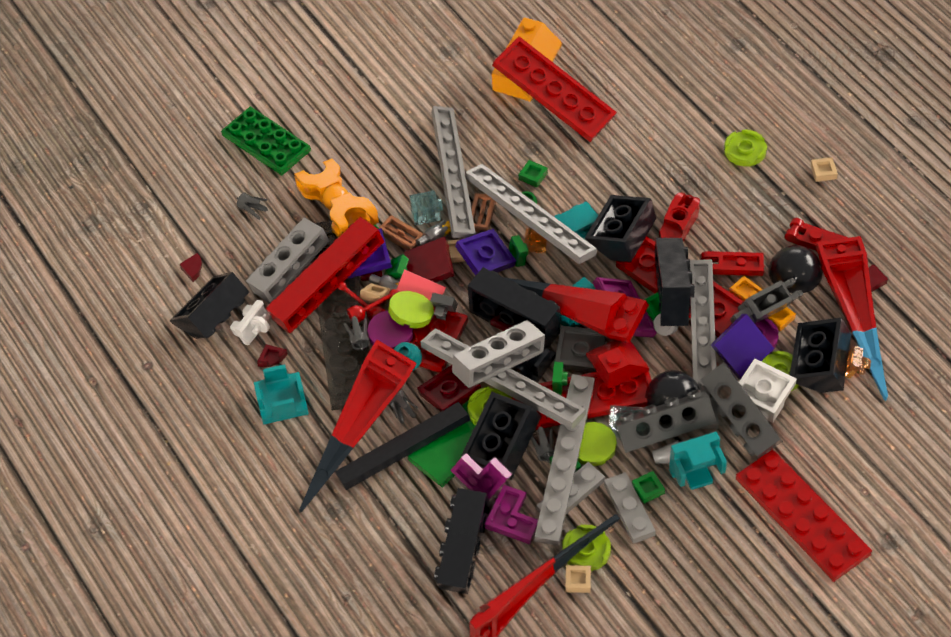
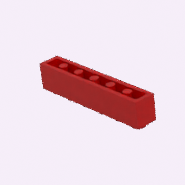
(324, 274)

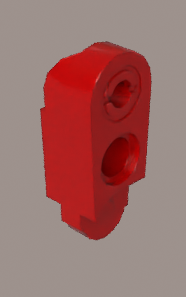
(680, 216)

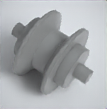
(663, 330)

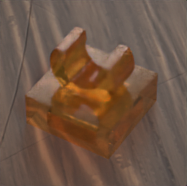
(535, 241)
(856, 362)

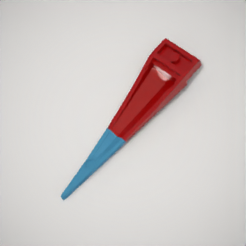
(848, 276)

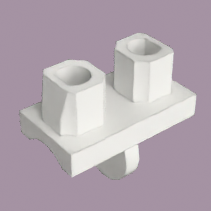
(253, 322)

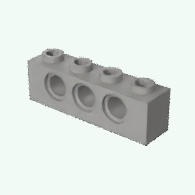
(287, 260)
(498, 353)

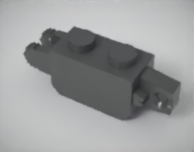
(768, 301)

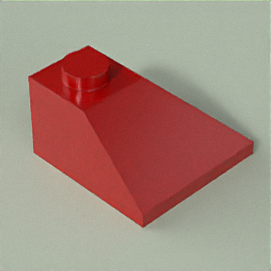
(617, 362)

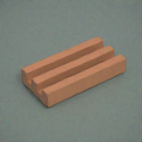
(479, 226)
(398, 236)

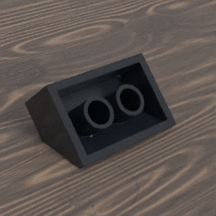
(622, 227)
(210, 306)
(821, 355)
(502, 432)

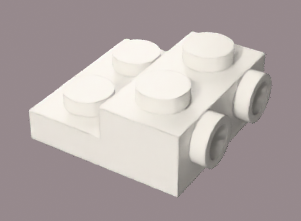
(766, 388)

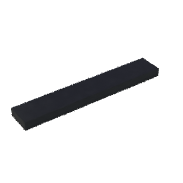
(402, 446)

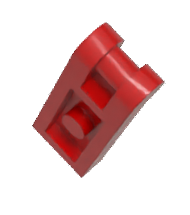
(811, 234)
(735, 263)

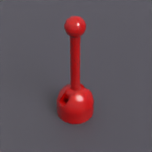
(359, 311)
(370, 313)

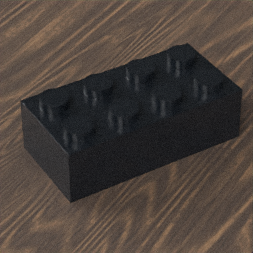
(495, 295)

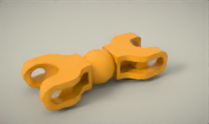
(329, 191)

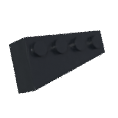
(673, 281)
(462, 540)

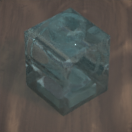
(425, 207)

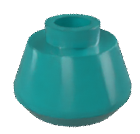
(410, 351)

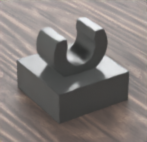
(443, 305)

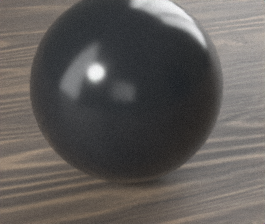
(796, 263)
(667, 386)

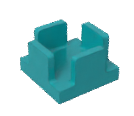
(280, 395)
(692, 457)

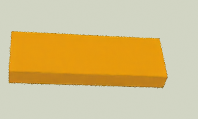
(745, 288)

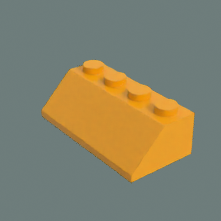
(539, 37)

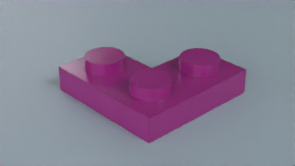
(482, 480)
(506, 517)

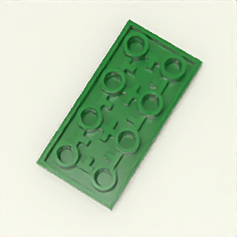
(266, 140)
(442, 454)

